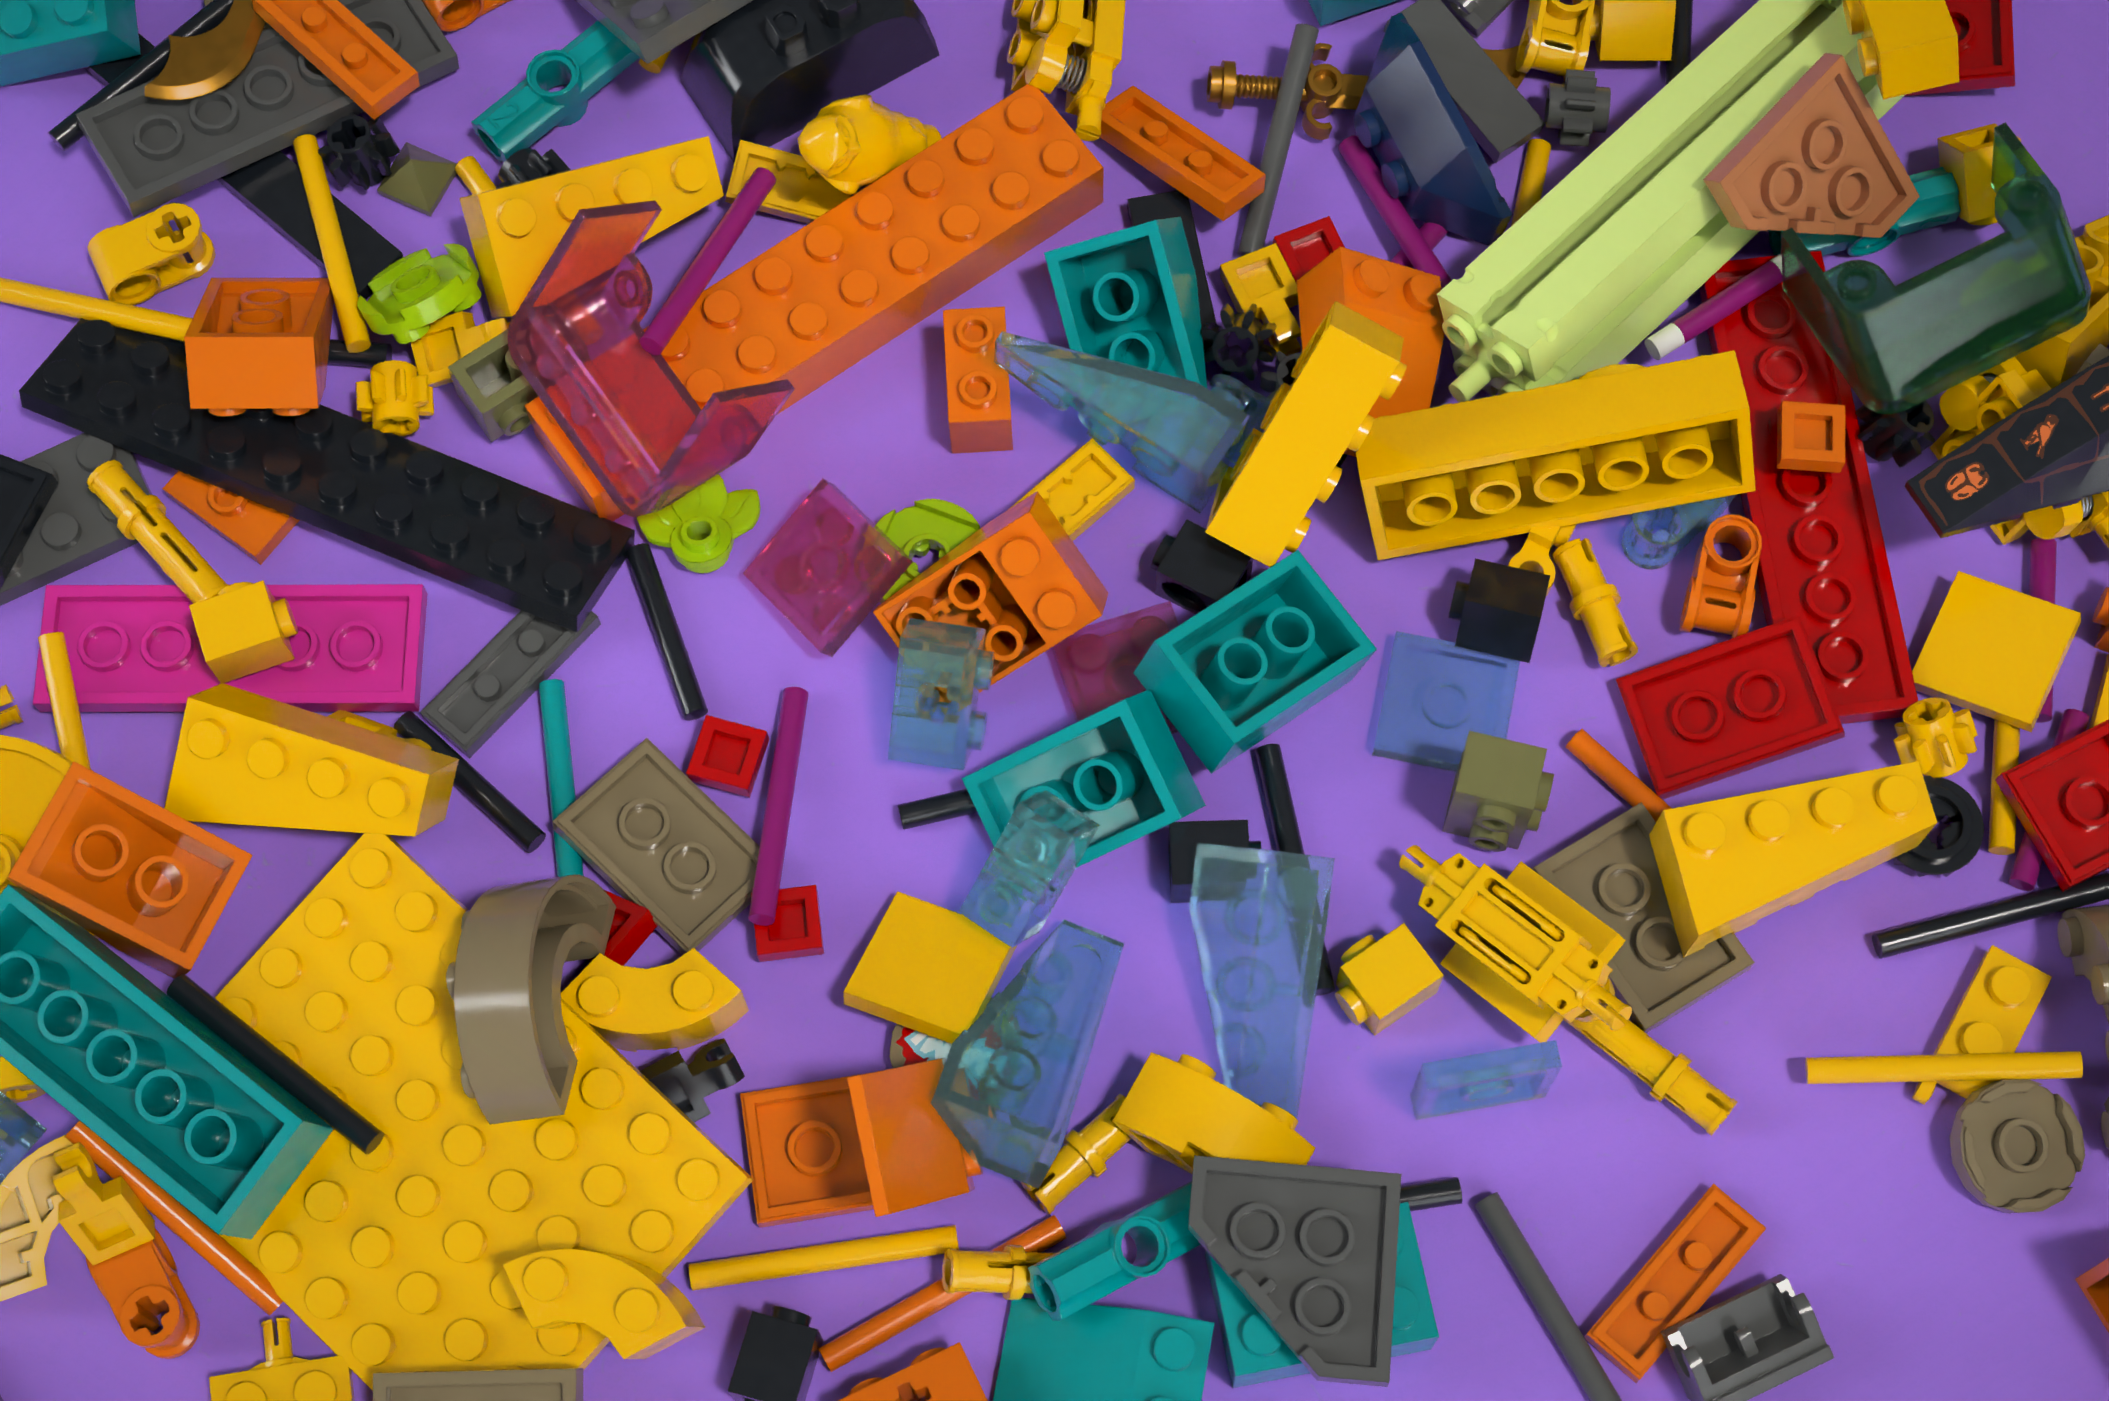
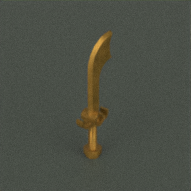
(211, 59)
(1323, 88)

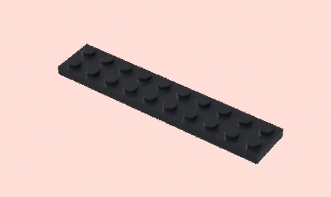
(337, 476)

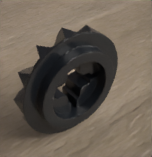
(1956, 842)

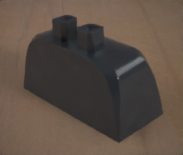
(785, 60)

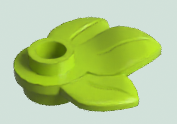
(706, 515)

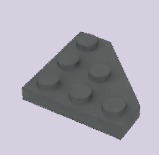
(1309, 1255)

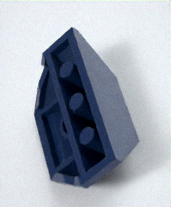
(1425, 143)

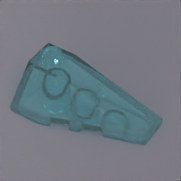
(1167, 422)
(1260, 956)
(1024, 1059)

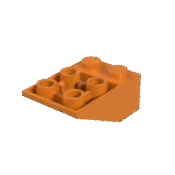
(1011, 578)

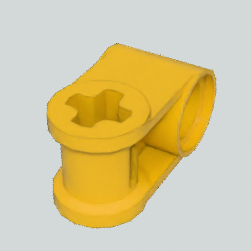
(1555, 36)
(148, 255)

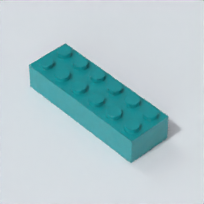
(146, 1072)

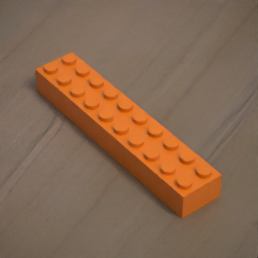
(873, 264)

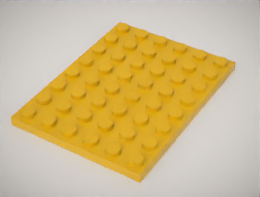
(408, 1244)

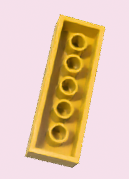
(1557, 455)

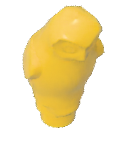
(861, 141)

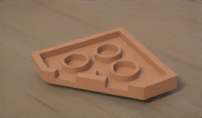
(1815, 163)

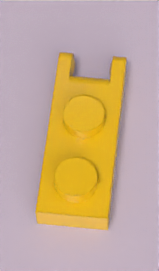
(1989, 1015)

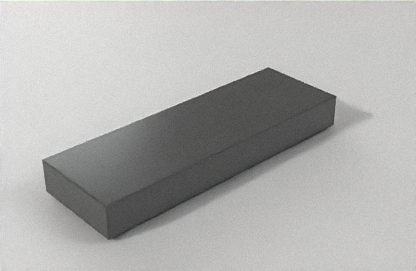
(1484, 96)
(502, 678)

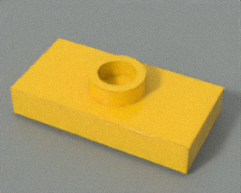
(798, 190)
(1084, 488)

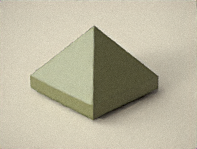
(418, 179)

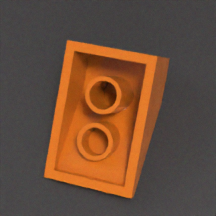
(1392, 297)
(260, 345)
(129, 870)
(904, 1140)

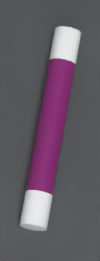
(1715, 309)

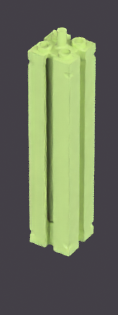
(1634, 219)

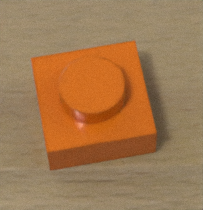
(1811, 436)

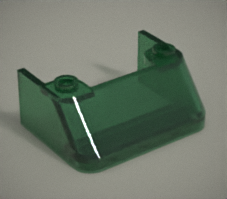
(1958, 316)

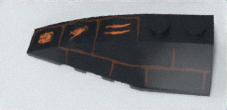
(2027, 461)

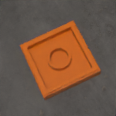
(804, 1152)

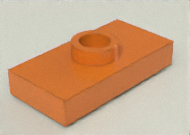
(237, 519)

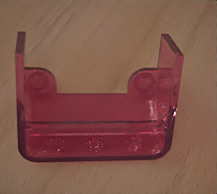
(610, 396)

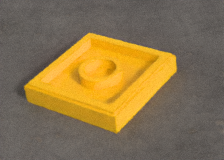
(1995, 650)
(928, 969)

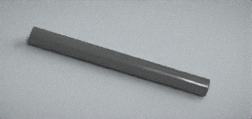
(1279, 137)
(1546, 1299)

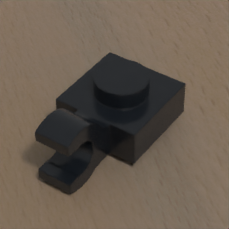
(687, 1085)

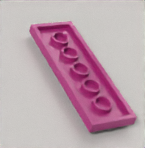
(143, 654)

